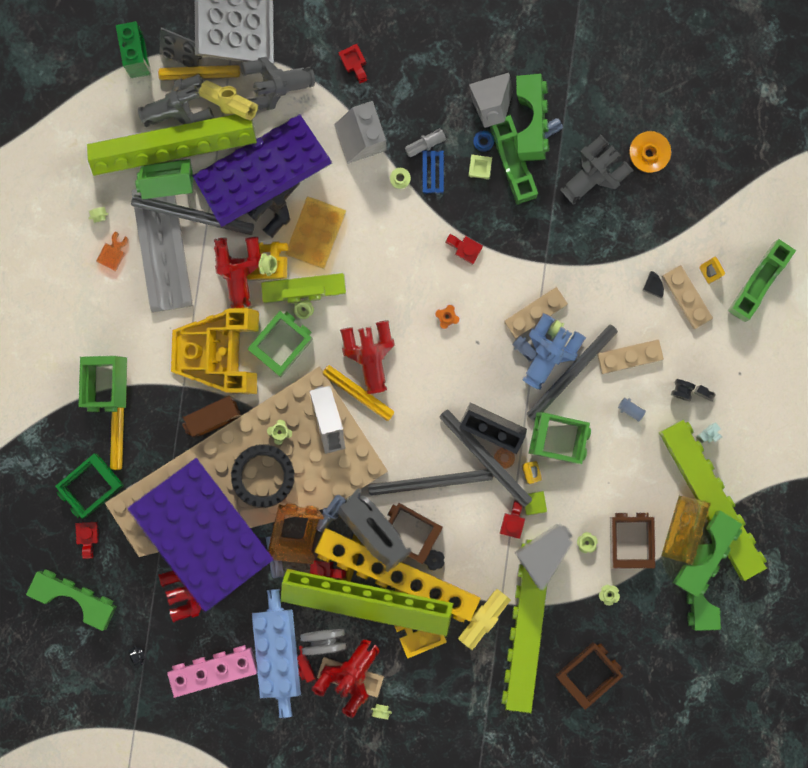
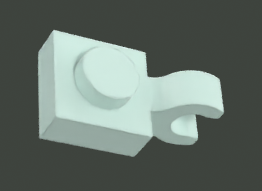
(710, 434)

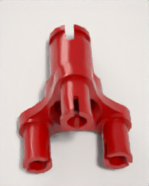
(237, 269)
(369, 354)
(190, 609)
(349, 676)

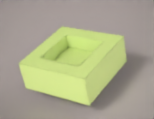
(480, 167)

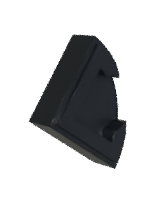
(654, 285)
(704, 392)

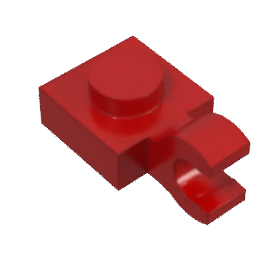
(354, 60)
(467, 249)
(513, 524)
(87, 534)
(326, 569)
(305, 670)

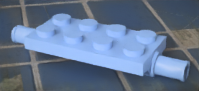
(276, 653)

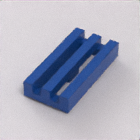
(433, 154)

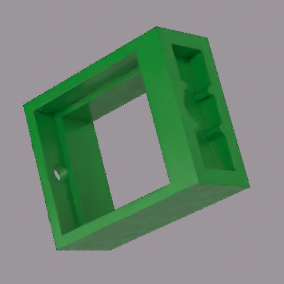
(134, 52)
(65, 494)

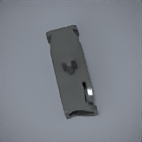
(373, 530)

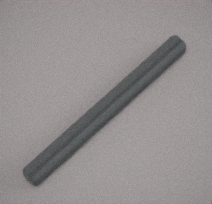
(190, 214)
(573, 371)
(486, 459)
(430, 482)

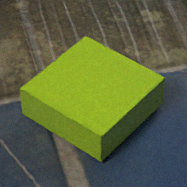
(537, 504)

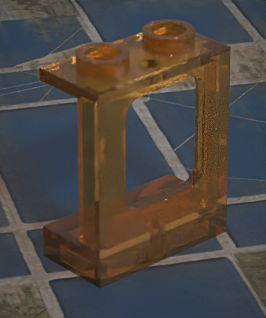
(294, 549)

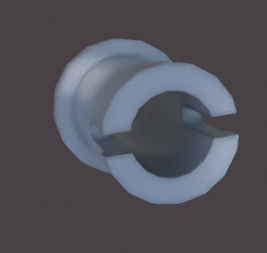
(524, 348)
(631, 409)

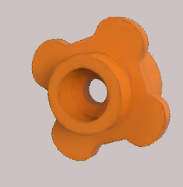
(449, 310)

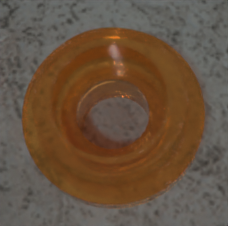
(511, 458)

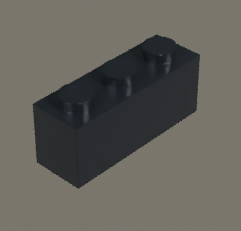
(493, 428)

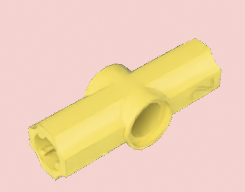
(228, 100)
(484, 619)

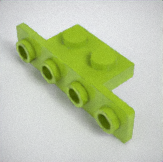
(302, 288)

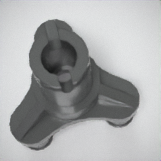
(275, 81)
(176, 104)
(595, 170)

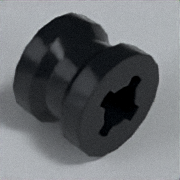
(683, 389)

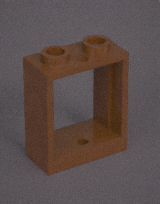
(211, 417)
(421, 557)
(632, 563)
(584, 701)

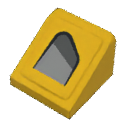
(712, 270)
(531, 472)

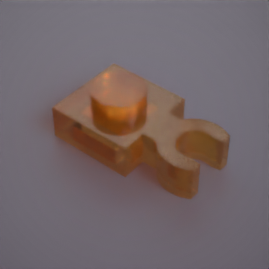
(111, 254)

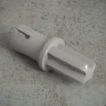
(425, 142)

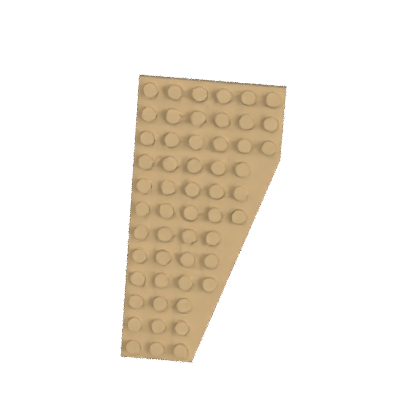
(316, 474)

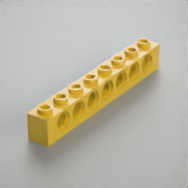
(329, 539)

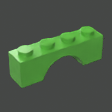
(532, 140)
(515, 169)
(761, 279)
(723, 531)
(96, 611)
(703, 614)

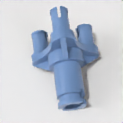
(550, 352)

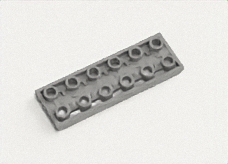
(163, 258)

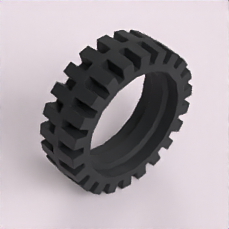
(262, 450)

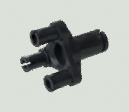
(279, 207)

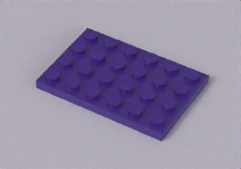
(261, 170)
(200, 534)

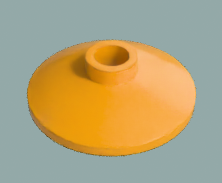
(654, 142)

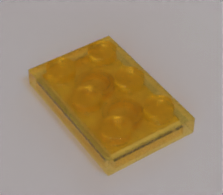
(315, 232)
(685, 529)

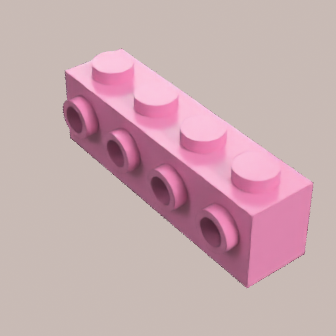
(212, 672)

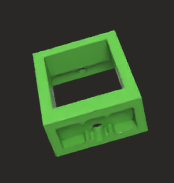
(165, 179)
(303, 331)
(87, 382)
(539, 436)

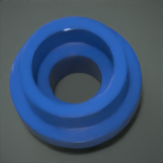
(488, 136)

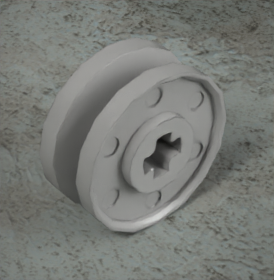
(323, 641)

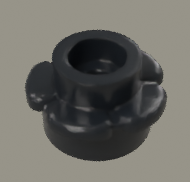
(434, 565)
(136, 655)

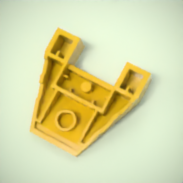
(210, 350)

